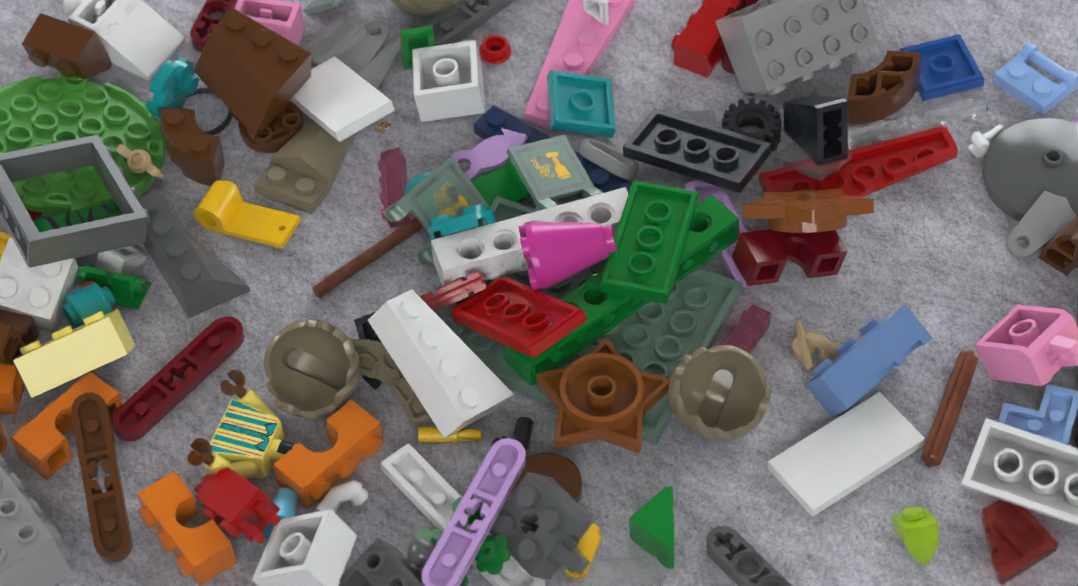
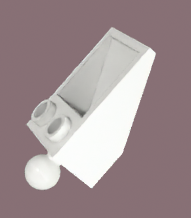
(129, 33)

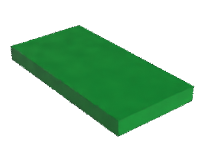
(649, 242)

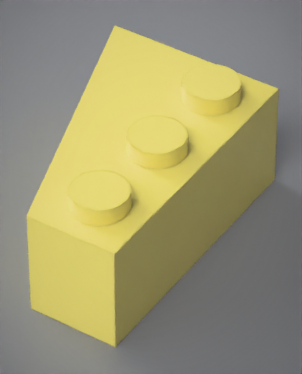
(74, 352)

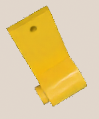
(226, 213)

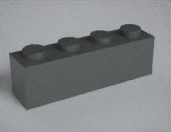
(187, 267)

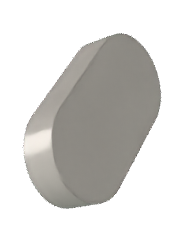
(609, 158)

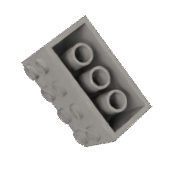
(791, 39)
(28, 543)

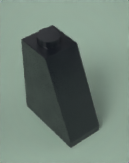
(818, 127)

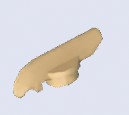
(139, 161)
(802, 346)
(826, 347)

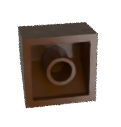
(65, 48)

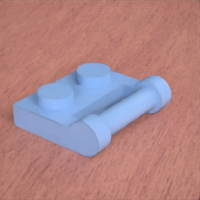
(1030, 85)

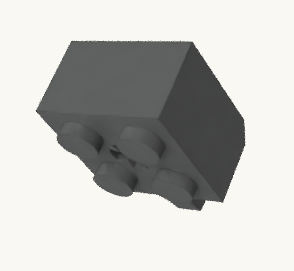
(543, 527)

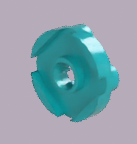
(172, 85)
(448, 225)

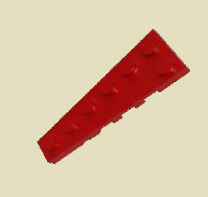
(872, 165)

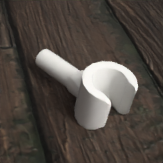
(981, 142)

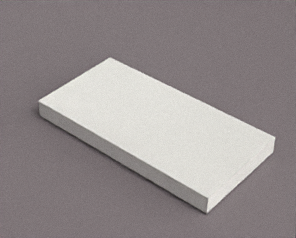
(341, 99)
(846, 453)

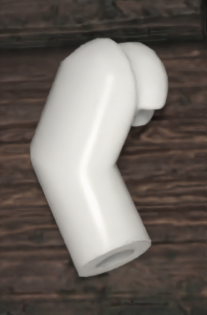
(342, 493)

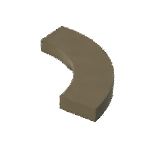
(378, 364)

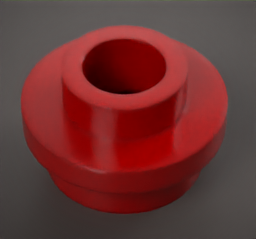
(495, 50)

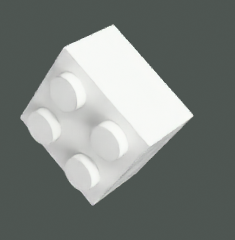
(448, 81)
(36, 289)
(306, 551)

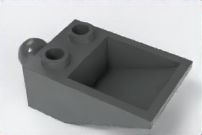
(387, 566)

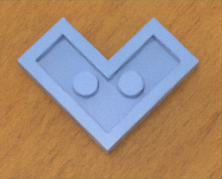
(1053, 419)

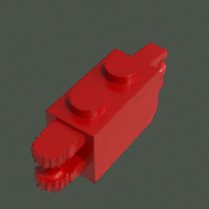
(236, 505)

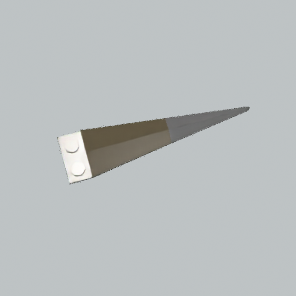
(310, 161)

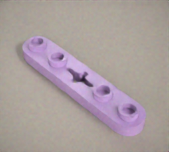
(489, 487)

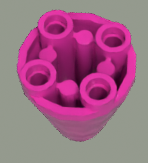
(563, 249)

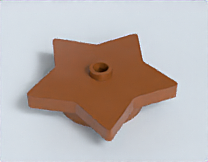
(807, 210)
(601, 398)

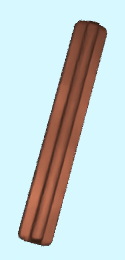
(949, 408)

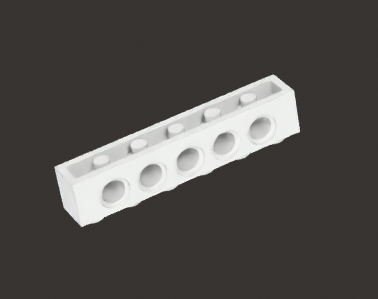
(497, 246)

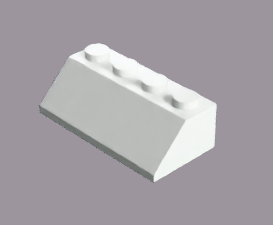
(1025, 471)

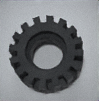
(754, 115)

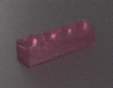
(392, 181)
(750, 329)

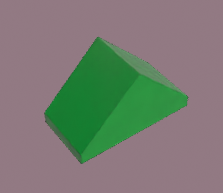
(654, 527)

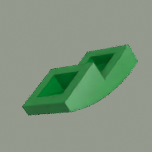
(414, 39)

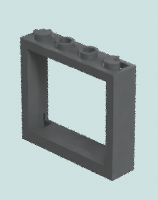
(79, 239)

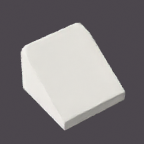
(598, 9)
(121, 260)

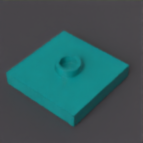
(581, 104)

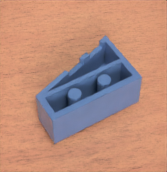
(866, 360)

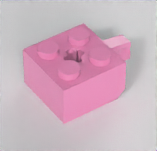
(1030, 345)

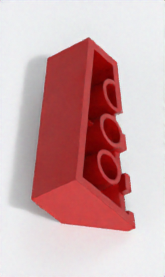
(700, 42)

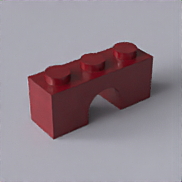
(764, 253)

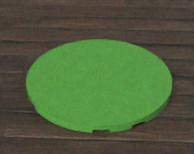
(71, 108)

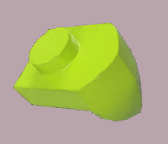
(919, 531)

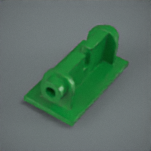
(126, 289)

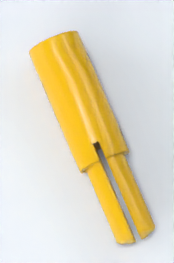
(433, 435)

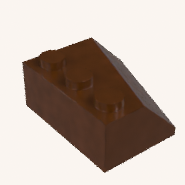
(252, 69)

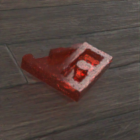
(1015, 539)

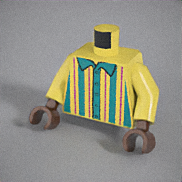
(247, 435)

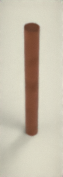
(367, 257)

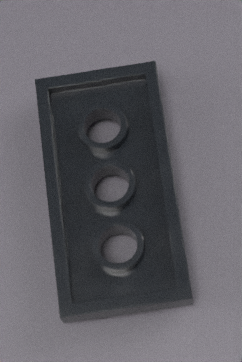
(651, 146)

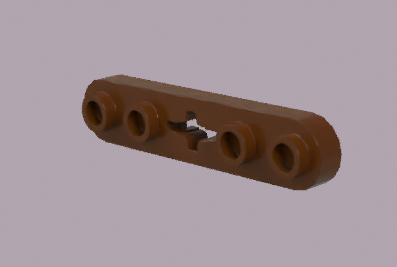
(105, 509)

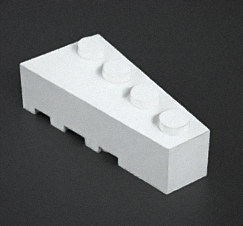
(437, 364)

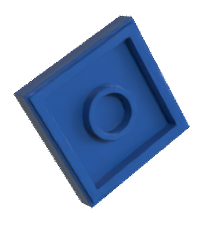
(946, 67)

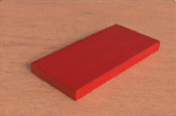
(518, 316)

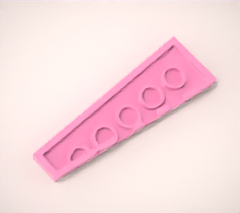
(575, 50)

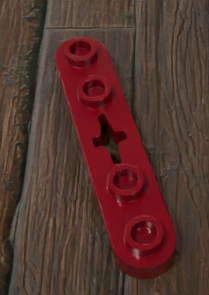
(195, 361)

